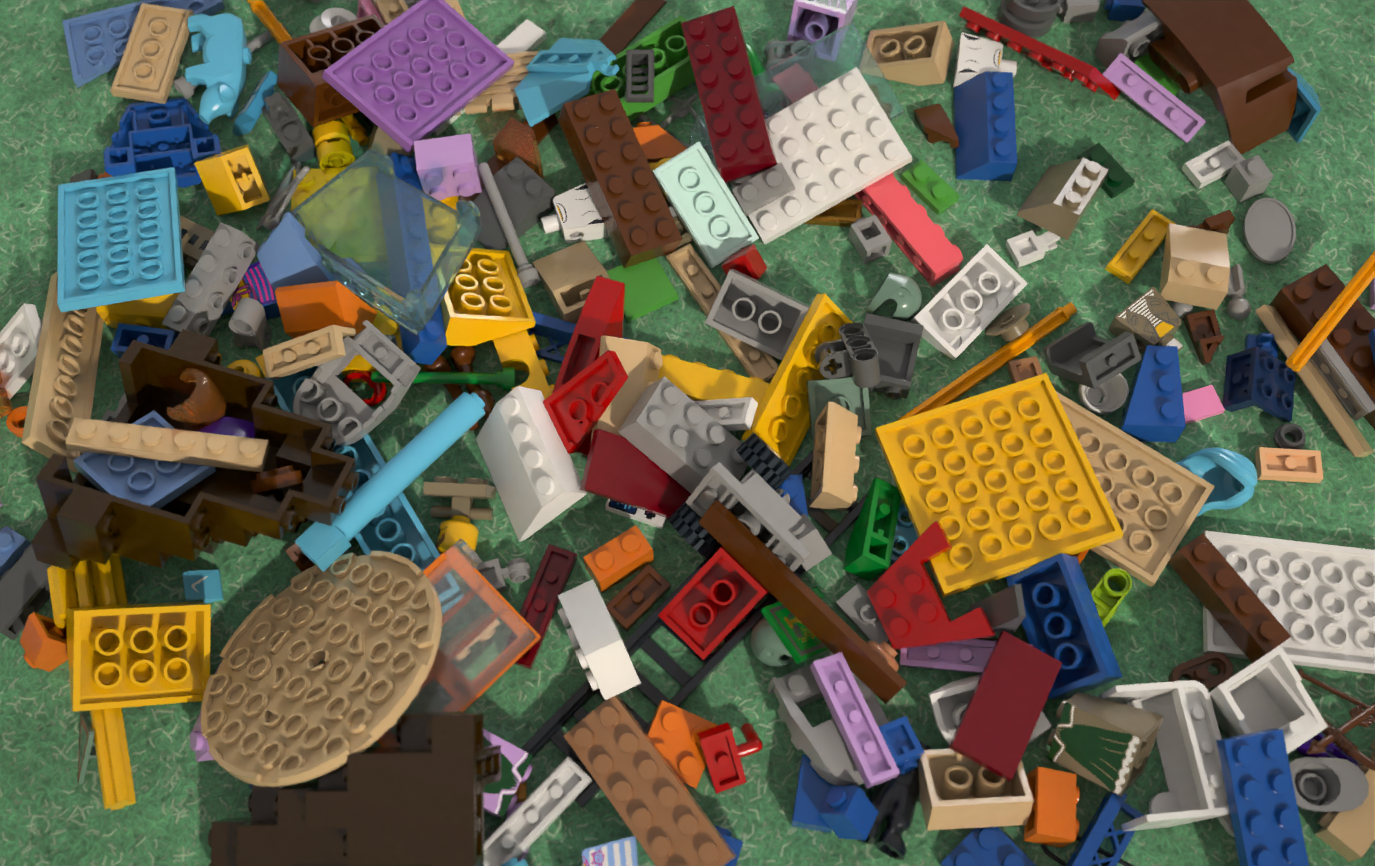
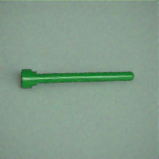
(503, 378)

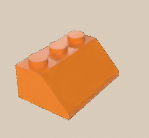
(320, 305)

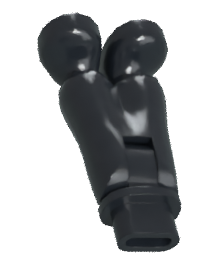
(897, 804)

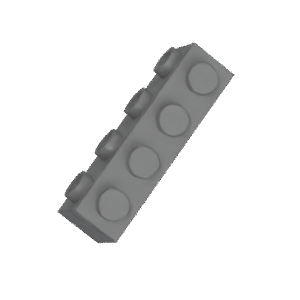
(212, 281)

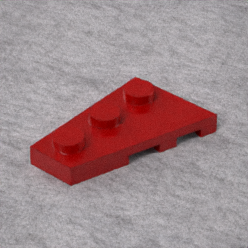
(584, 399)

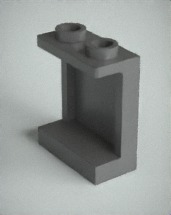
(897, 352)
(1091, 359)

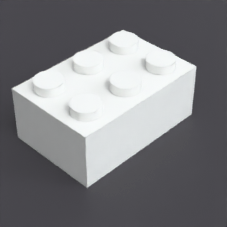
(599, 640)

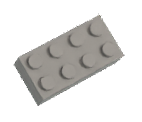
(680, 435)

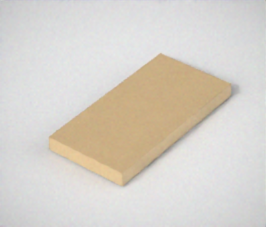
(152, 54)

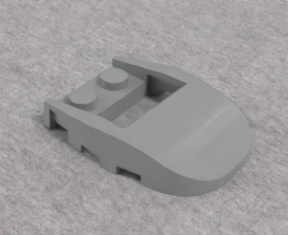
(334, 403)
(823, 742)

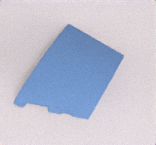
(290, 257)

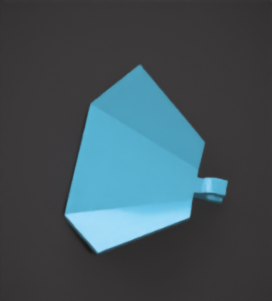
(562, 76)

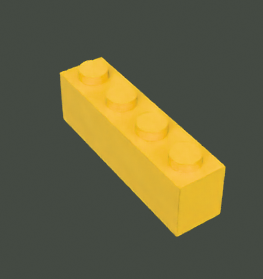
(707, 383)

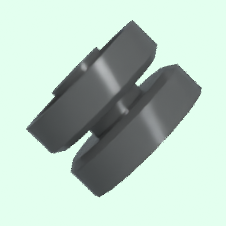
(1029, 16)

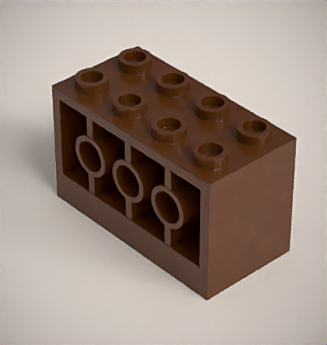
(304, 61)

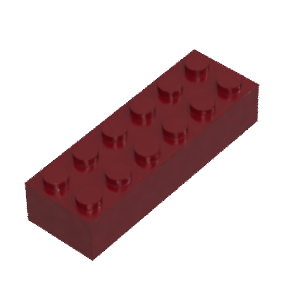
(729, 94)

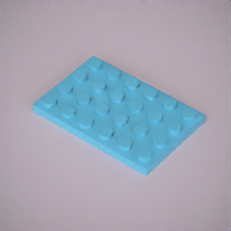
(119, 239)

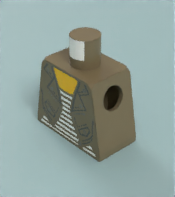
(1149, 320)

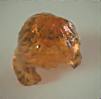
(204, 405)

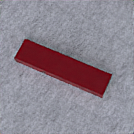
(543, 595)

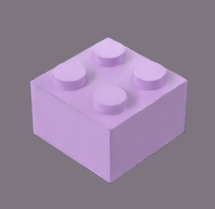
(448, 166)

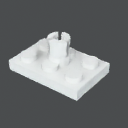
(19, 348)

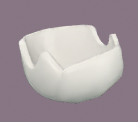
(1113, 392)

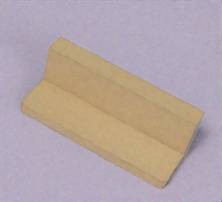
(306, 351)

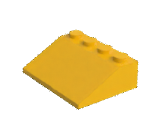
(485, 300)
(138, 654)

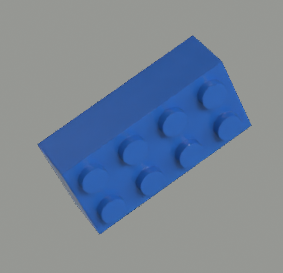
(1066, 625)

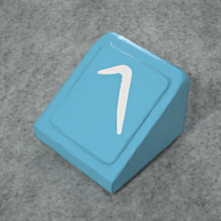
(202, 586)

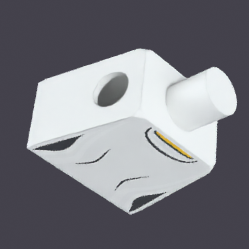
(977, 56)
(575, 216)

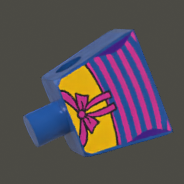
(255, 286)

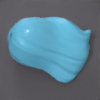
(1229, 473)

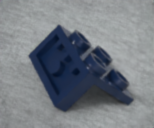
(1261, 381)

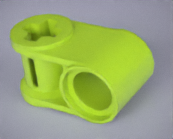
(1107, 599)

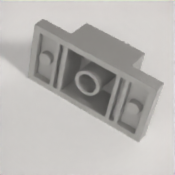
(757, 508)

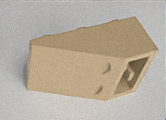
(569, 278)

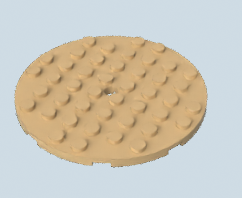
(286, 719)

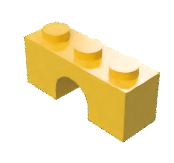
(519, 351)

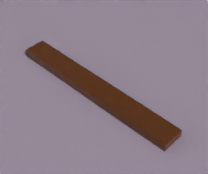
(802, 601)

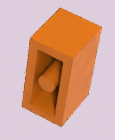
(618, 558)
(1053, 809)

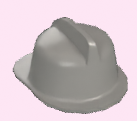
(1328, 784)

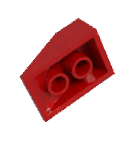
(713, 603)

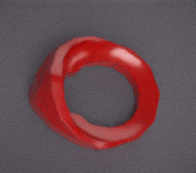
(379, 389)

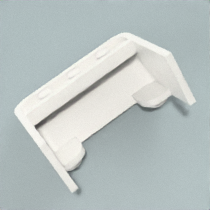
(1185, 749)

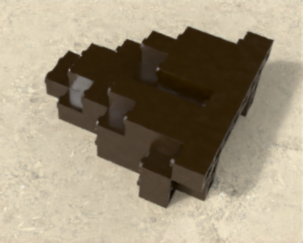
(220, 507)
(378, 808)

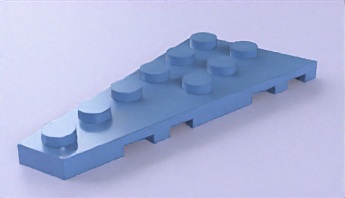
(100, 38)

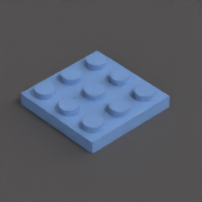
(141, 479)

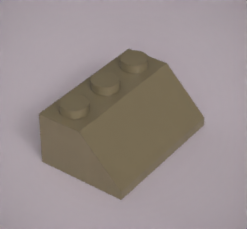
(1063, 196)

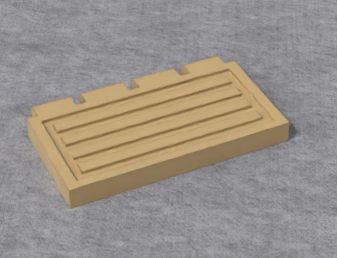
(502, 93)

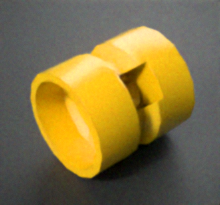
(333, 145)

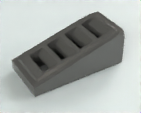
(639, 57)

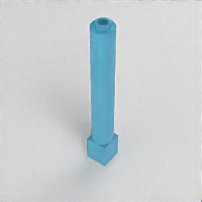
(327, 543)

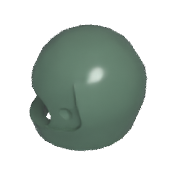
(897, 289)
(768, 646)

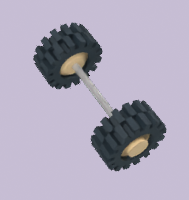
(763, 461)

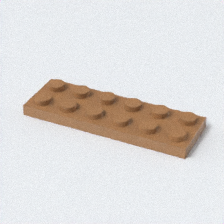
(646, 789)

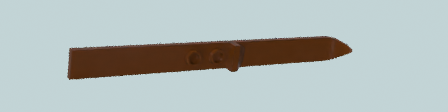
(616, 40)

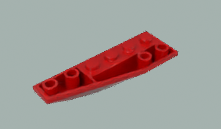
(599, 317)

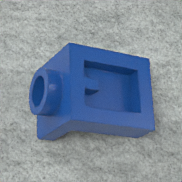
(902, 744)

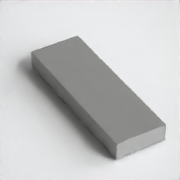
(1342, 381)

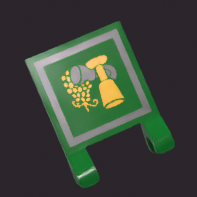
(794, 635)

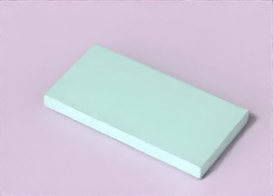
(705, 204)

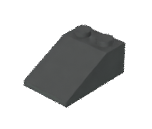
(525, 198)

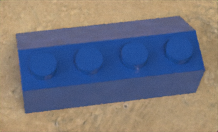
(985, 127)

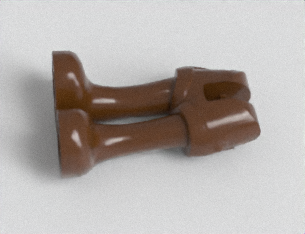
(462, 359)

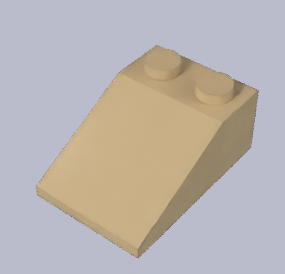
(913, 52)
(1195, 266)

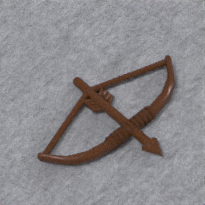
(1336, 735)

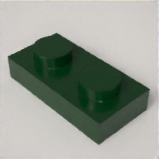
(1117, 178)

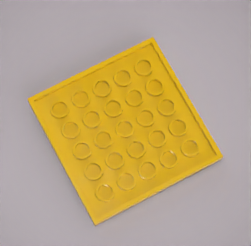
(1000, 481)

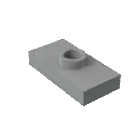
(861, 613)

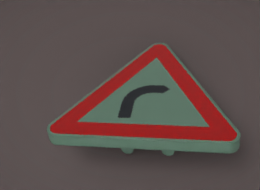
(86, 746)

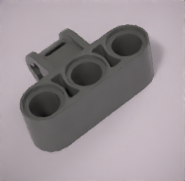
(850, 356)

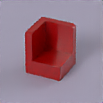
(747, 262)

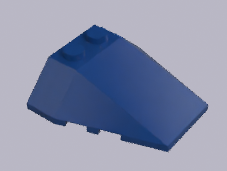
(161, 138)

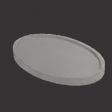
(1269, 230)

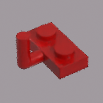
(723, 755)

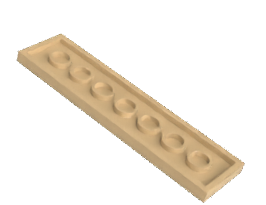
(62, 376)

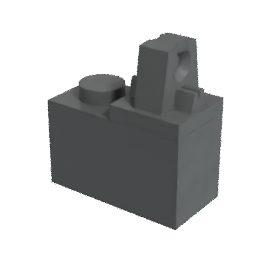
(288, 129)

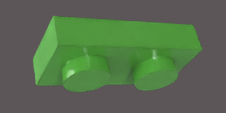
(929, 187)

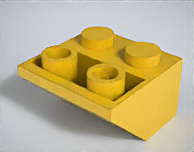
(233, 180)

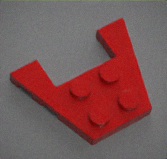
(910, 604)

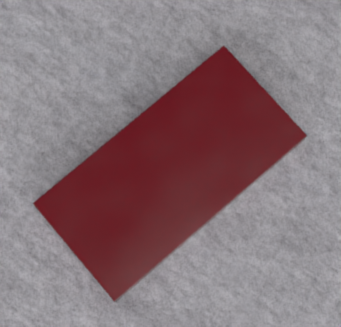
(628, 476)
(1005, 705)

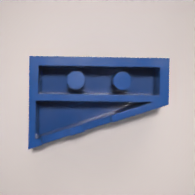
(1155, 397)

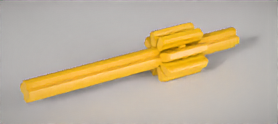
(99, 586)

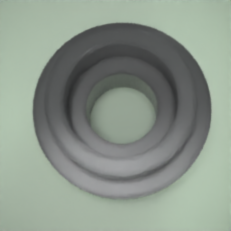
(1293, 431)

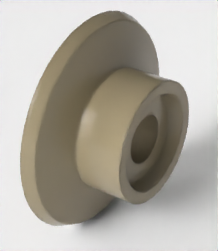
(1010, 323)

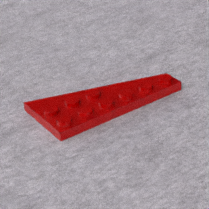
(1046, 56)

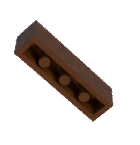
(1228, 598)

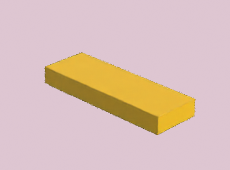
(1139, 247)

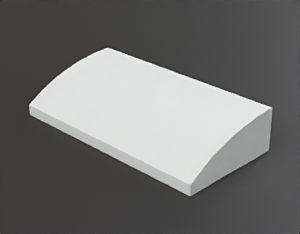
(969, 302)

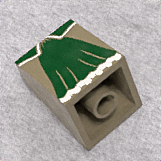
(1103, 740)

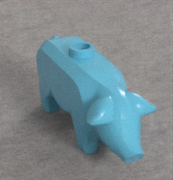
(224, 63)

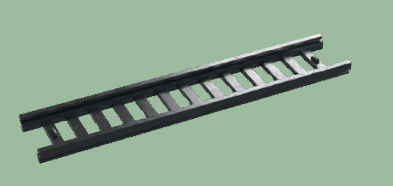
(641, 639)

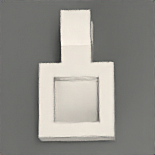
(1029, 248)

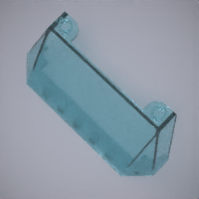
(389, 239)

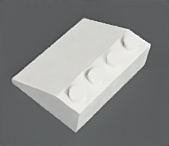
(528, 461)

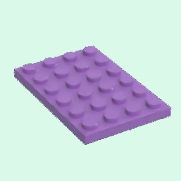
(418, 71)

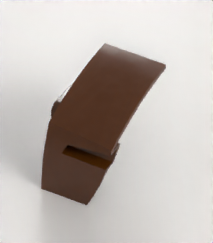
(1232, 59)

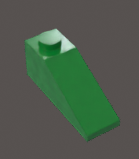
(874, 532)

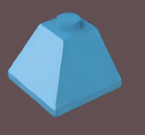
(1306, 109)

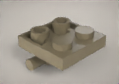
(462, 497)

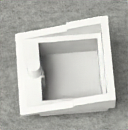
(1267, 698)

